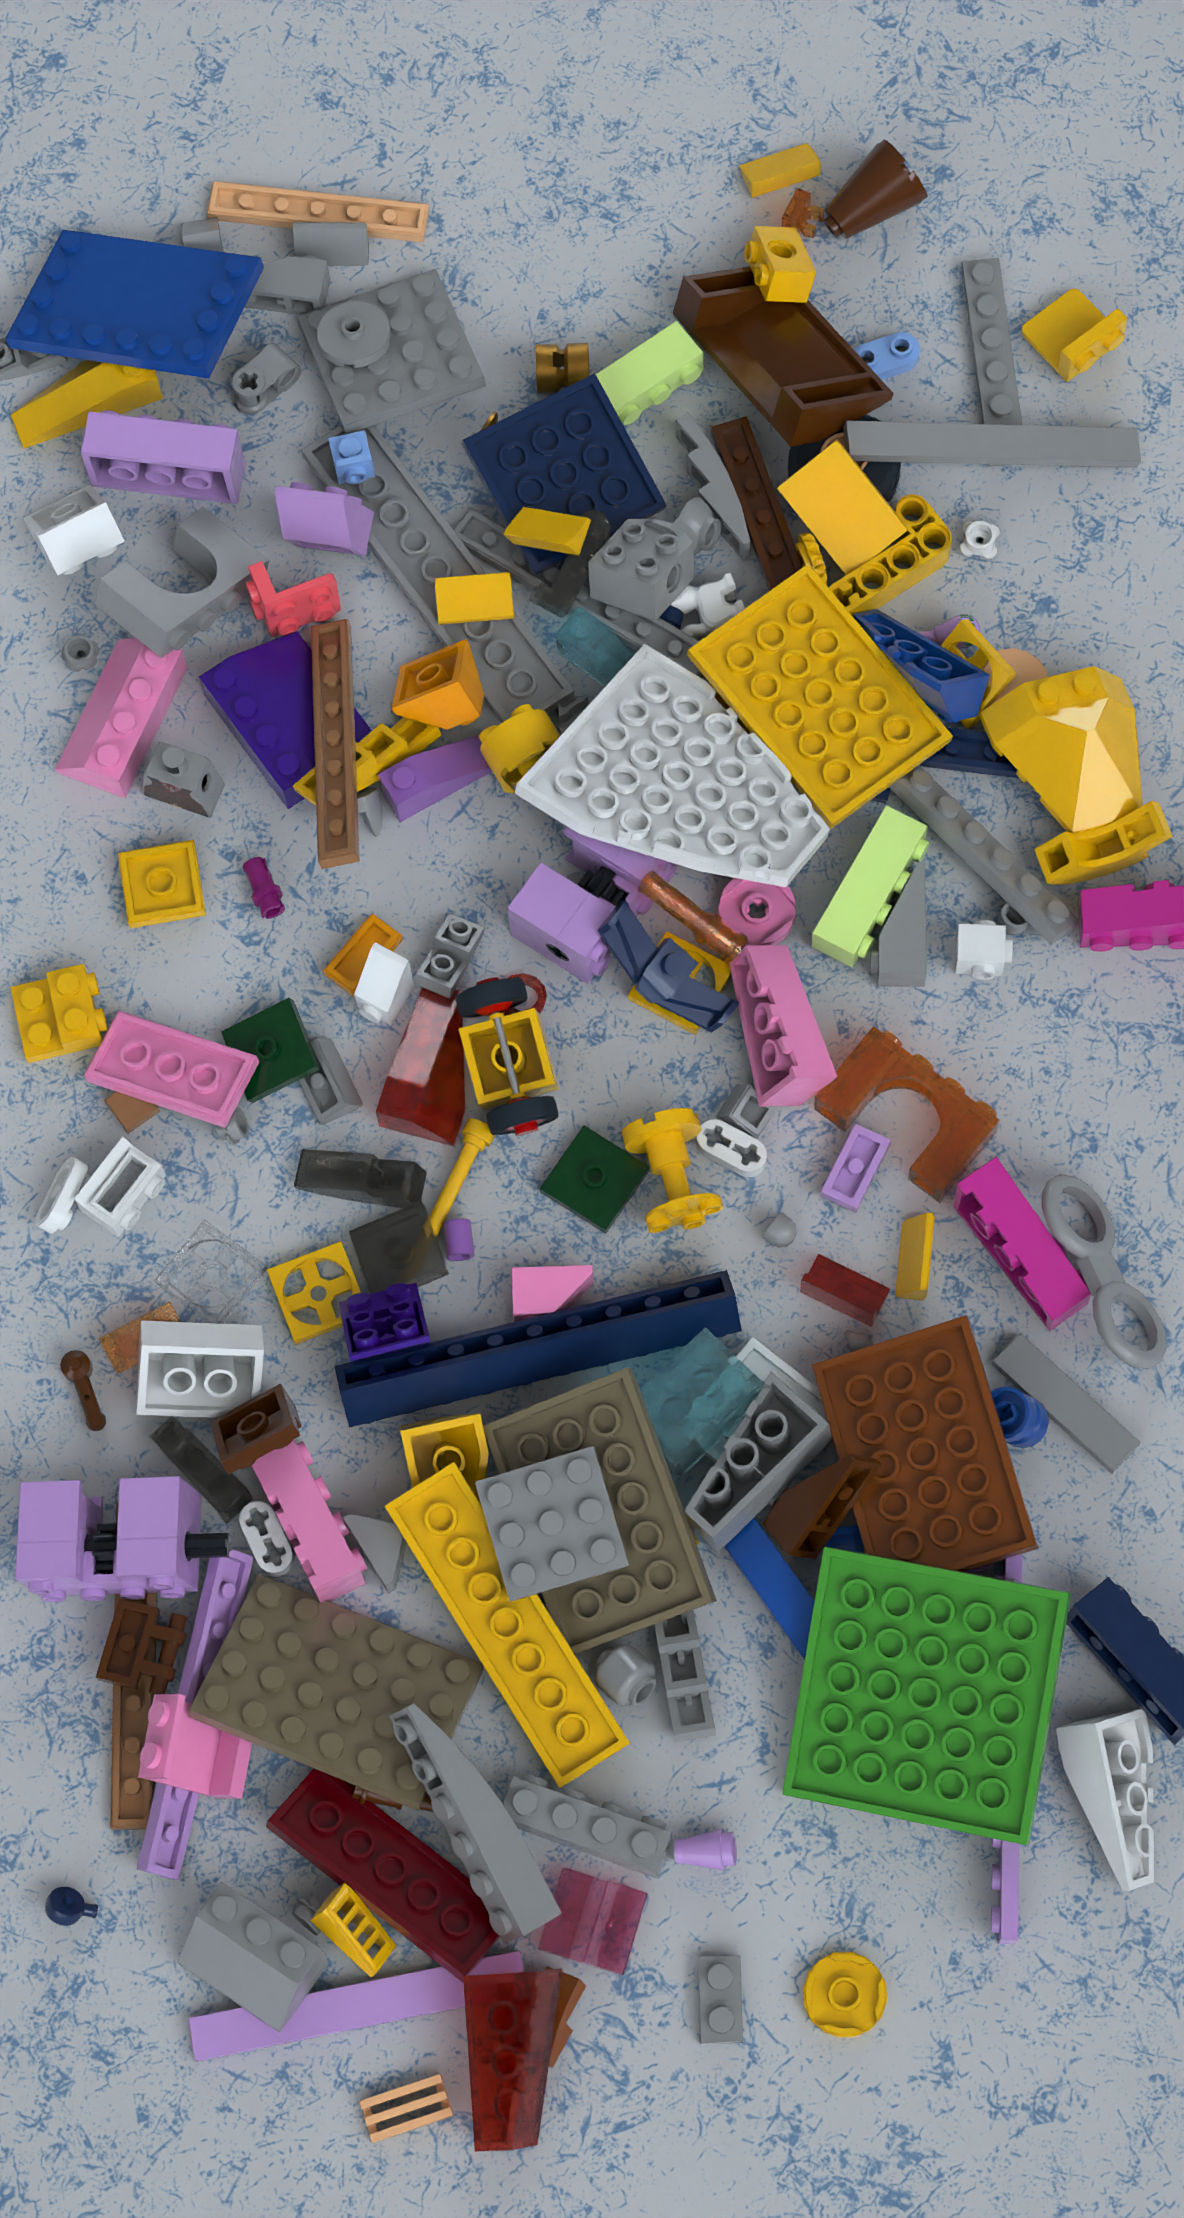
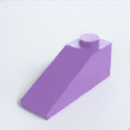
(432, 776)

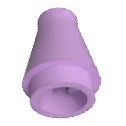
(709, 1850)

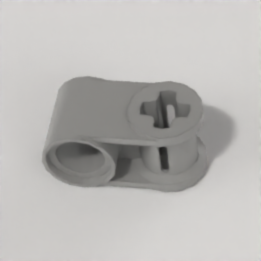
(264, 379)

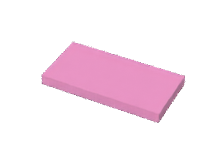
(171, 1069)

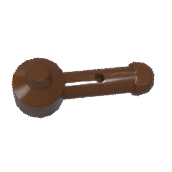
(78, 1369)

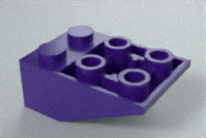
(383, 1321)

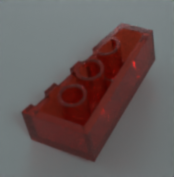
(509, 2053)

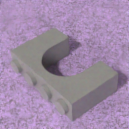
(168, 618)

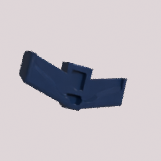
(663, 971)

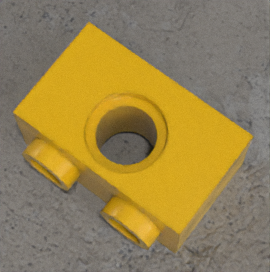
(780, 264)

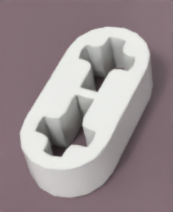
(726, 1155)
(275, 1534)

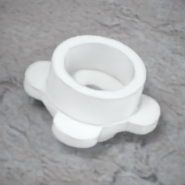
(983, 530)

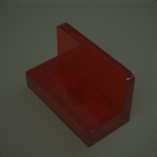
(844, 1290)

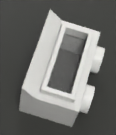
(121, 1187)

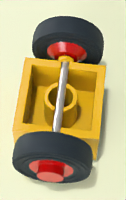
(508, 1057)

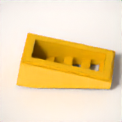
(336, 1929)

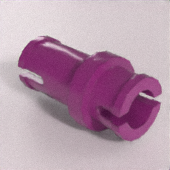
(265, 893)

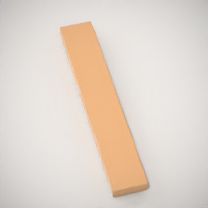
(286, 206)

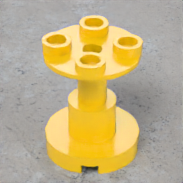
(668, 1157)

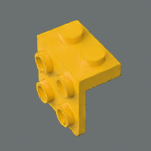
(1074, 333)

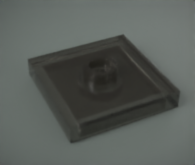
(399, 1249)

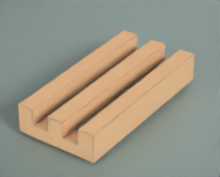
(371, 2119)

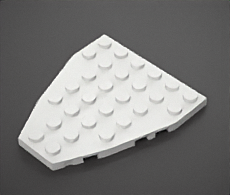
(675, 779)

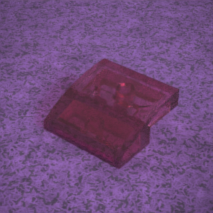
(595, 1921)

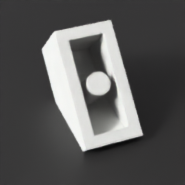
(383, 985)

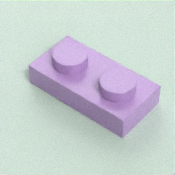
(855, 1168)

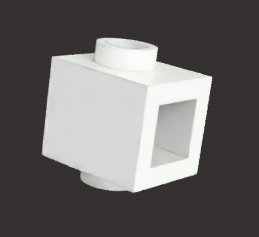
(982, 949)

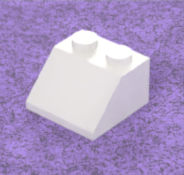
(74, 530)

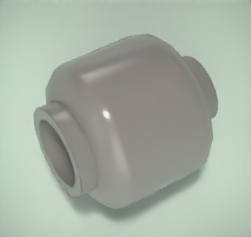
(625, 1675)

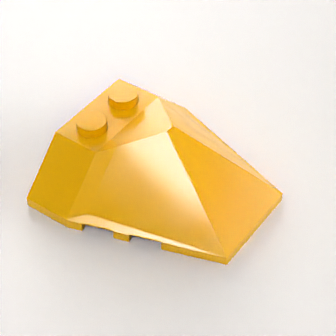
(1072, 744)

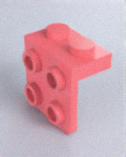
(293, 607)

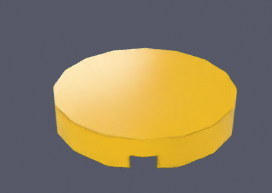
(844, 1995)

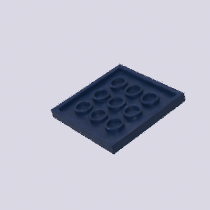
(564, 459)

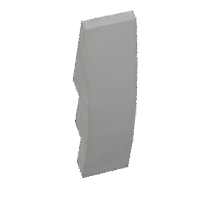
(714, 483)
(684, 1678)

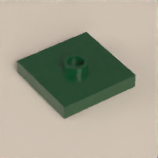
(280, 1046)
(594, 1179)

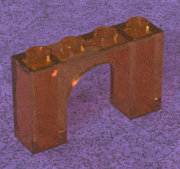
(883, 1065)

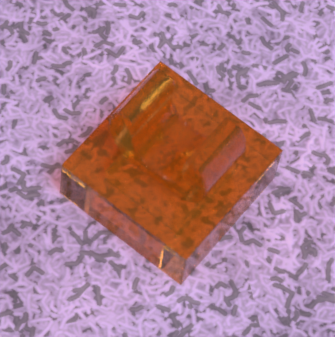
(800, 212)

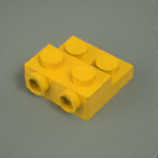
(59, 1013)

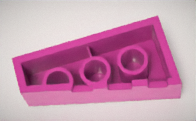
(1131, 917)
(1020, 1244)

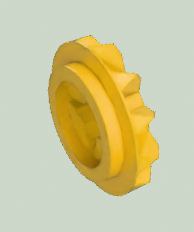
(810, 554)

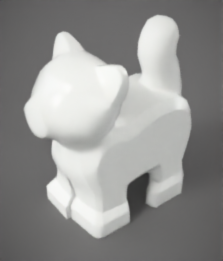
(711, 603)

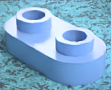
(886, 359)

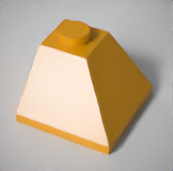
(440, 688)

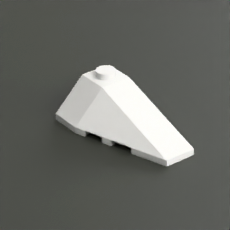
(1109, 1775)

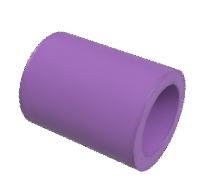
(458, 1239)

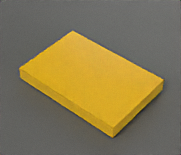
(842, 508)

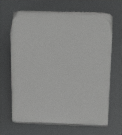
(743, 1111)

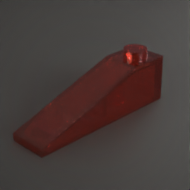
(427, 1074)

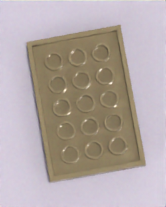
(664, 1561)
(323, 1688)

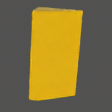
(780, 170)
(548, 530)
(474, 598)
(915, 1257)

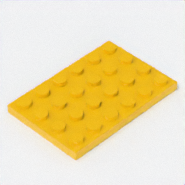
(820, 695)

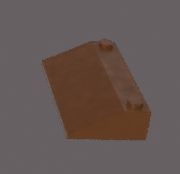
(779, 355)

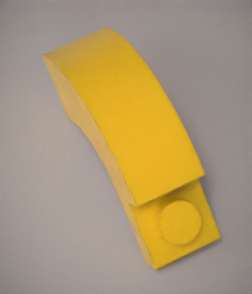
(1104, 850)

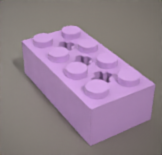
(163, 457)

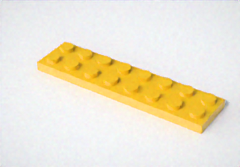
(512, 1639)

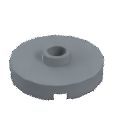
(354, 348)

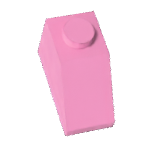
(548, 1288)

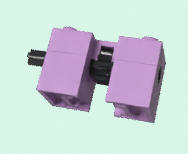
(564, 918)
(151, 1550)

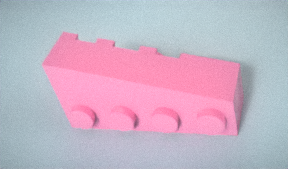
(779, 1027)
(308, 1521)

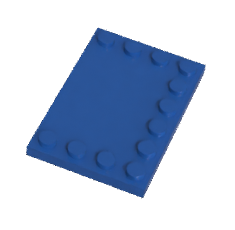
(135, 303)

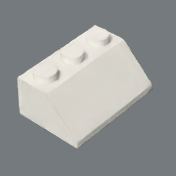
(197, 1368)

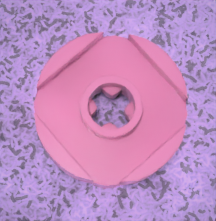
(778, 917)

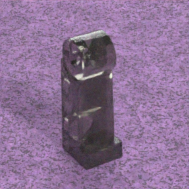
(573, 569)
(201, 1469)

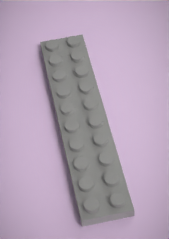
(422, 546)

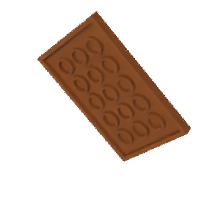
(945, 1466)

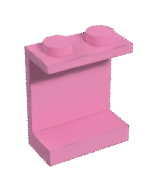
(192, 1753)

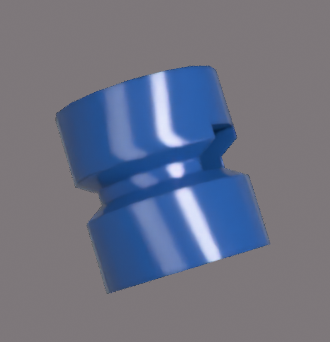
(1021, 1417)

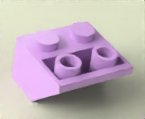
(323, 519)

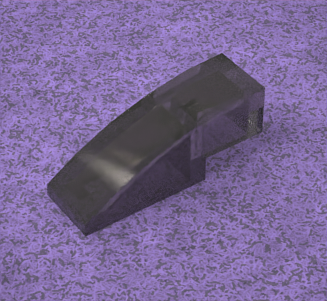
(360, 1178)

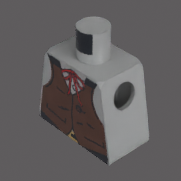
(178, 778)

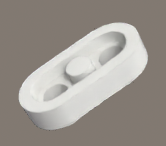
(68, 1182)

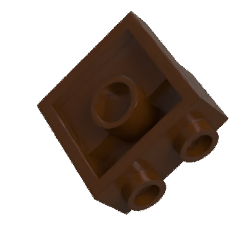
(255, 1429)

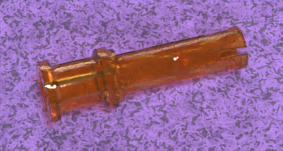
(706, 926)

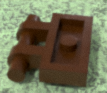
(129, 1644)

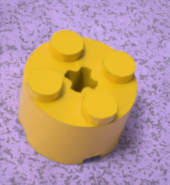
(517, 744)

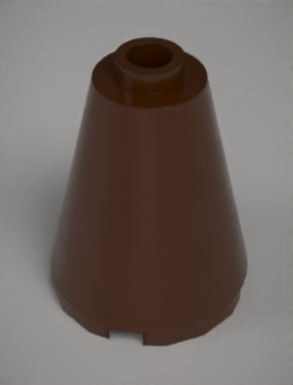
(874, 193)

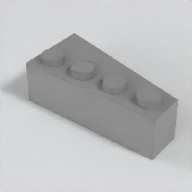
(757, 1462)

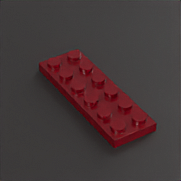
(387, 1870)

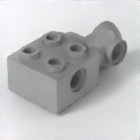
(652, 560)

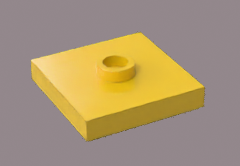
(161, 884)

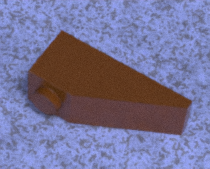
(815, 1507)

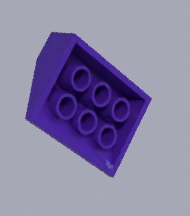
(269, 709)

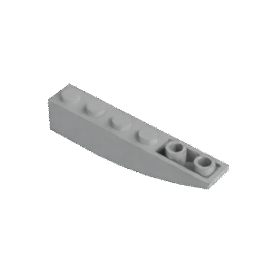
(479, 1828)

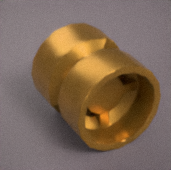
(551, 358)

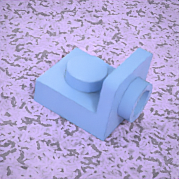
(351, 458)

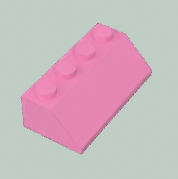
(122, 716)

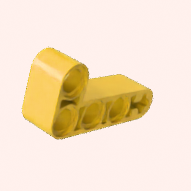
(909, 549)

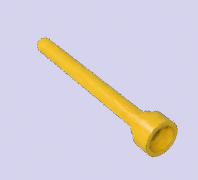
(475, 1139)

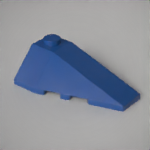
(937, 675)

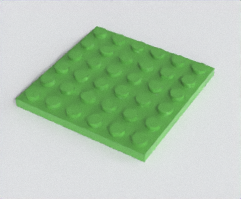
(927, 1694)

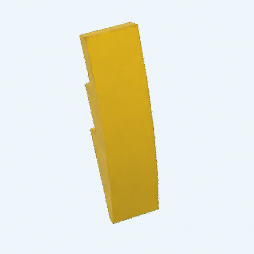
(378, 752)

